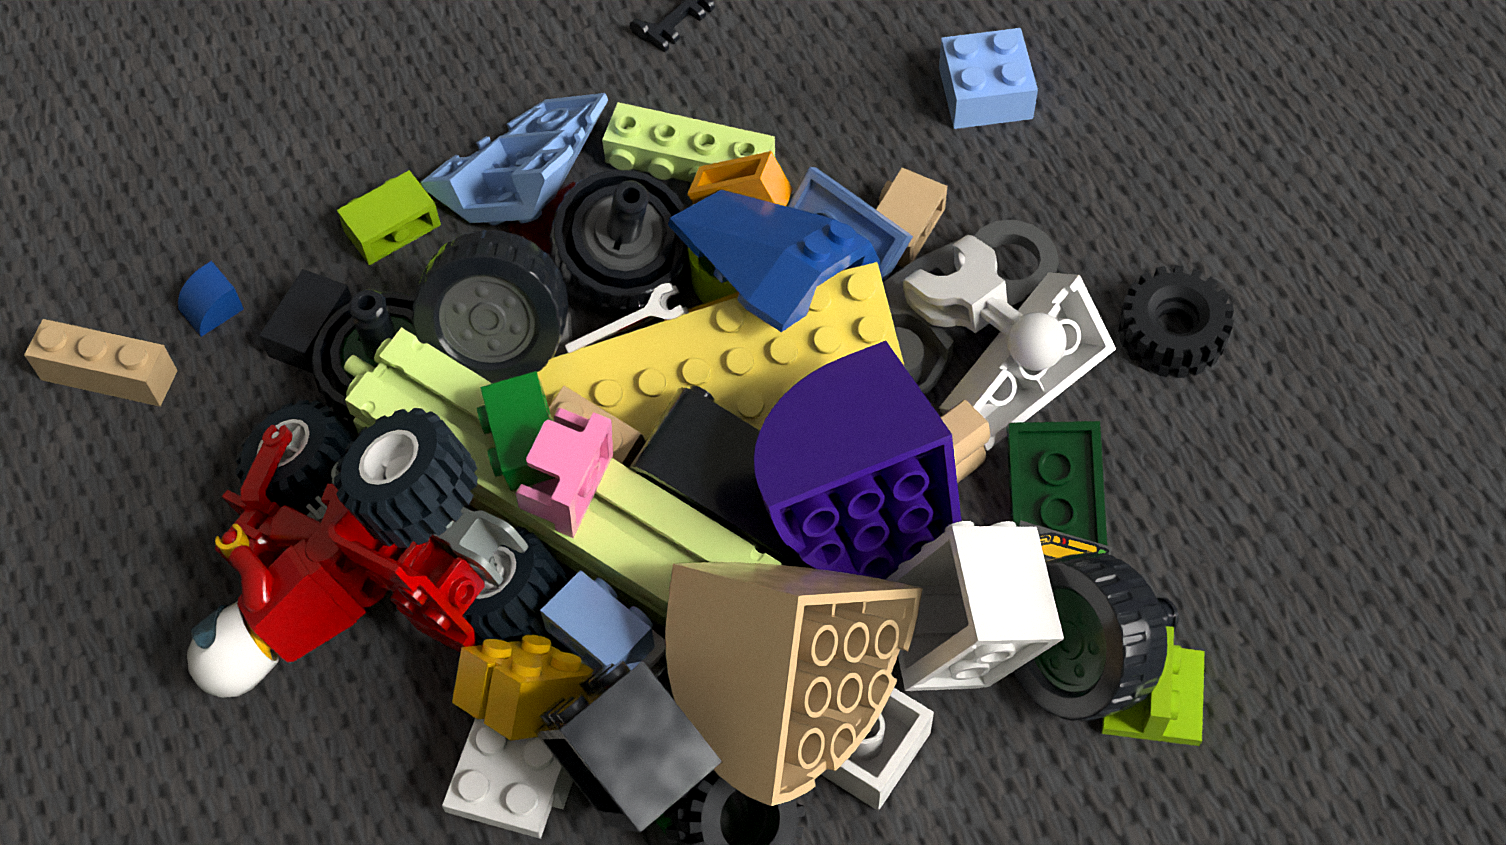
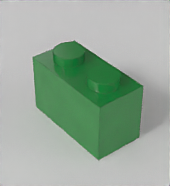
(514, 416)

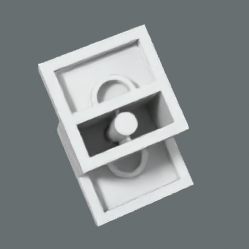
(506, 782)

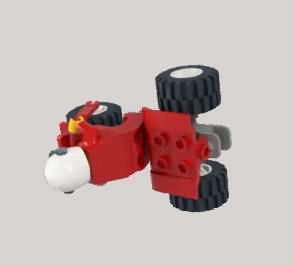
(344, 522)

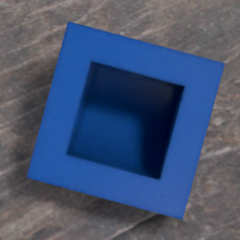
(208, 299)

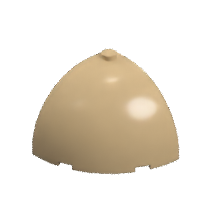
(783, 666)

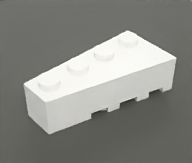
(1011, 393)

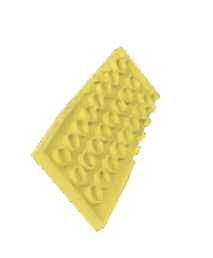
(726, 354)

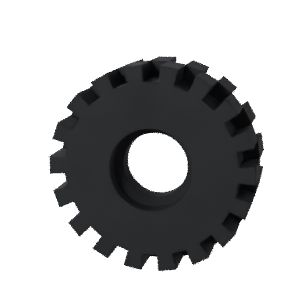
(1182, 296)

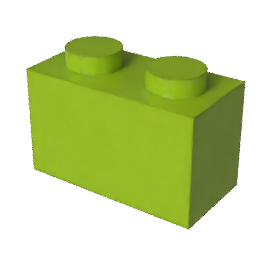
(389, 217)

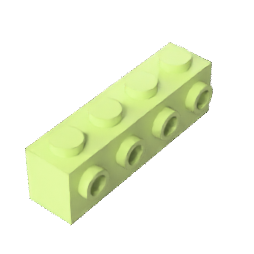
(673, 143)

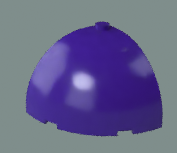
(857, 466)

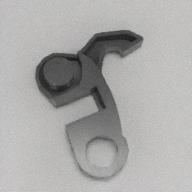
(928, 347)

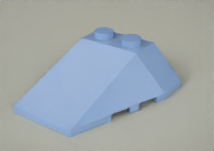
(521, 168)

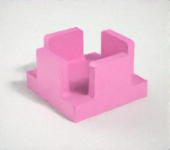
(577, 456)

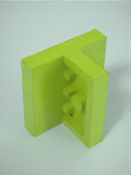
(1175, 705)

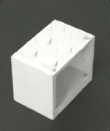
(980, 606)

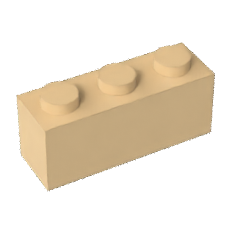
(101, 362)

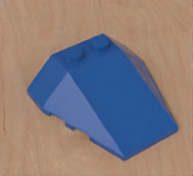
(770, 251)

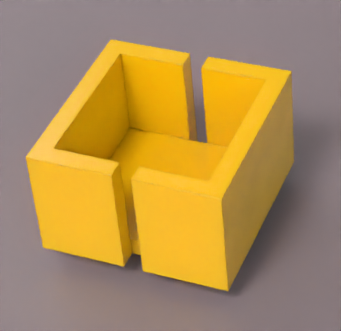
(515, 683)

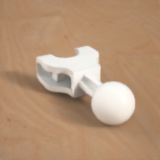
(979, 297)

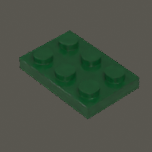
(1058, 477)

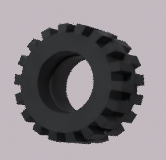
(698, 813)

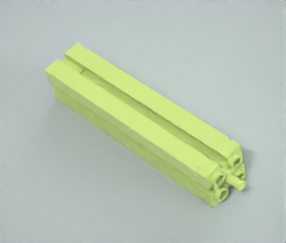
(631, 525)

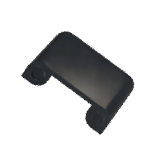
(708, 463)

